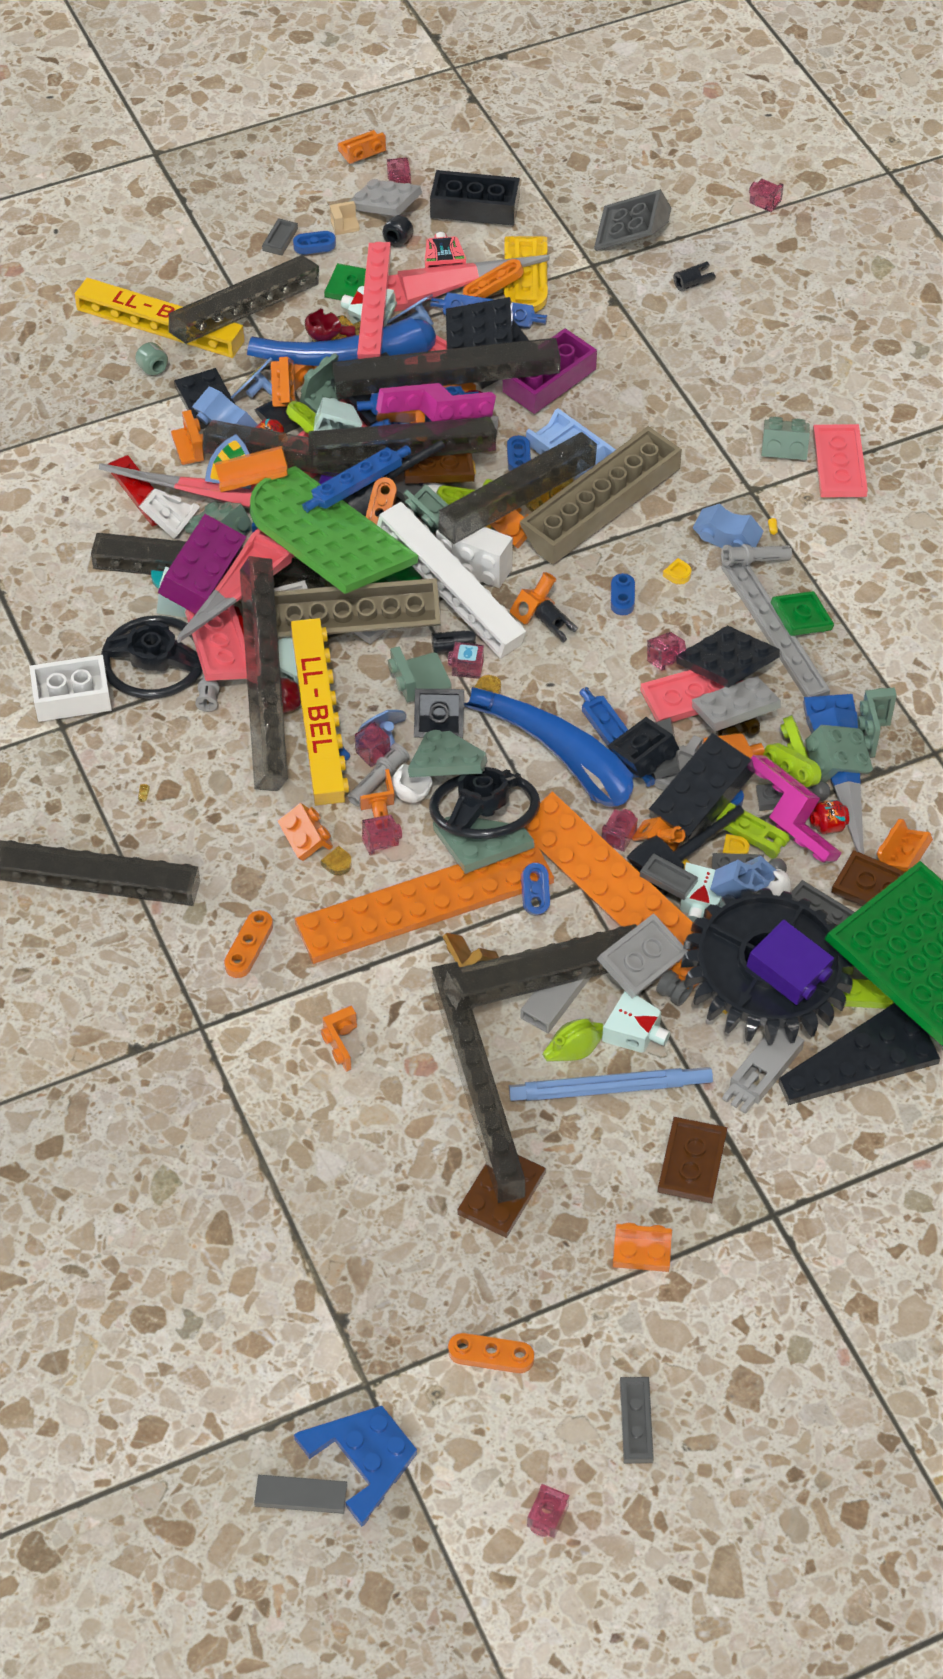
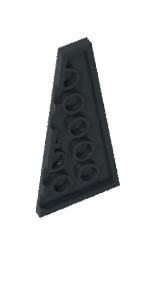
(871, 1052)

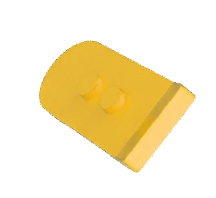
(533, 284)

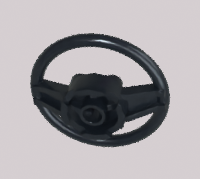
(151, 648)
(482, 796)

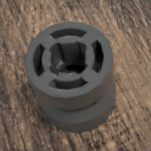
(673, 987)

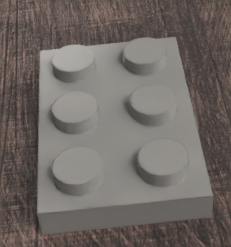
(386, 197)
(736, 703)
(642, 955)

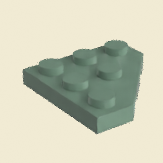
(446, 755)
(477, 853)

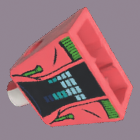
(443, 251)

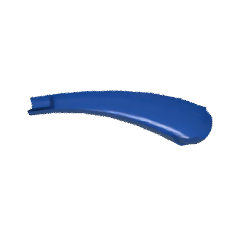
(398, 338)
(566, 742)

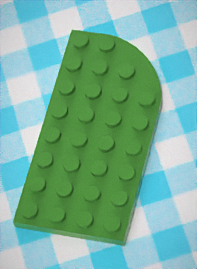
(332, 540)

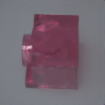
(398, 170)
(766, 194)
(663, 649)
(623, 826)
(380, 833)
(553, 1501)

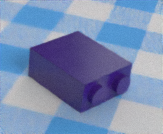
(790, 962)

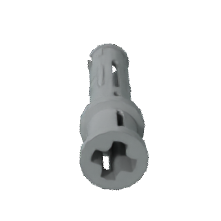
(748, 554)
(207, 691)
(390, 761)

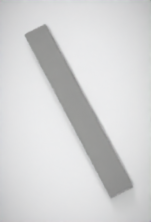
(791, 652)

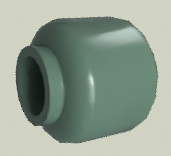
(151, 358)

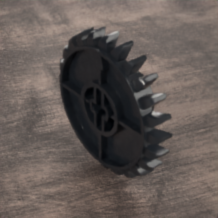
(721, 954)

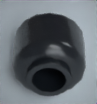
(397, 230)

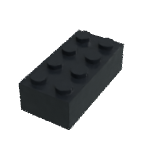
(474, 197)
(703, 787)

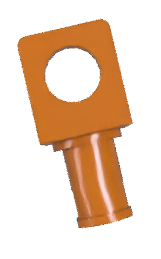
(533, 597)
(379, 801)
(661, 829)

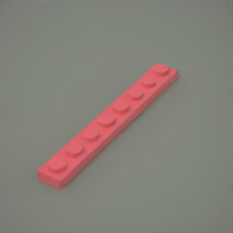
(374, 300)

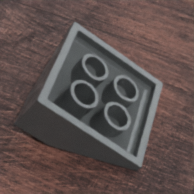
(632, 219)

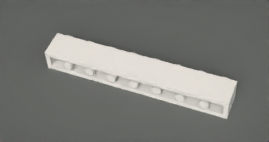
(454, 581)

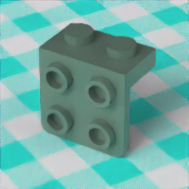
(318, 384)
(785, 438)
(426, 506)
(227, 513)
(418, 673)
(876, 712)
(838, 750)

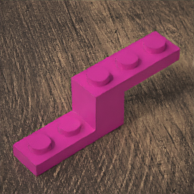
(435, 402)
(794, 809)

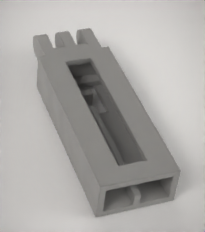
(548, 1005)
(768, 1058)

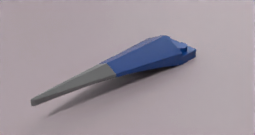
(840, 711)

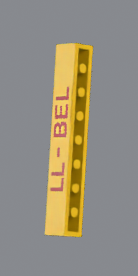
(149, 315)
(318, 713)

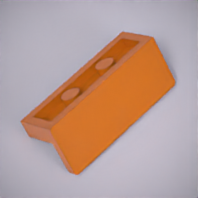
(251, 468)

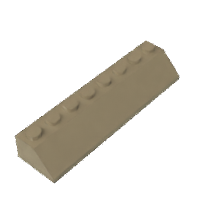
(601, 494)
(364, 609)

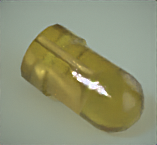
(143, 792)

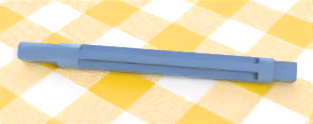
(609, 1083)

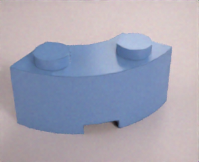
(216, 406)
(726, 528)
(742, 876)

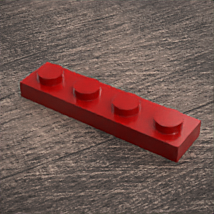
(135, 488)

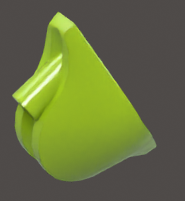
(574, 1041)

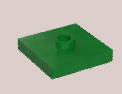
(345, 281)
(802, 613)

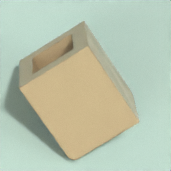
(344, 218)

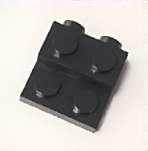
(644, 747)

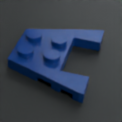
(373, 1447)

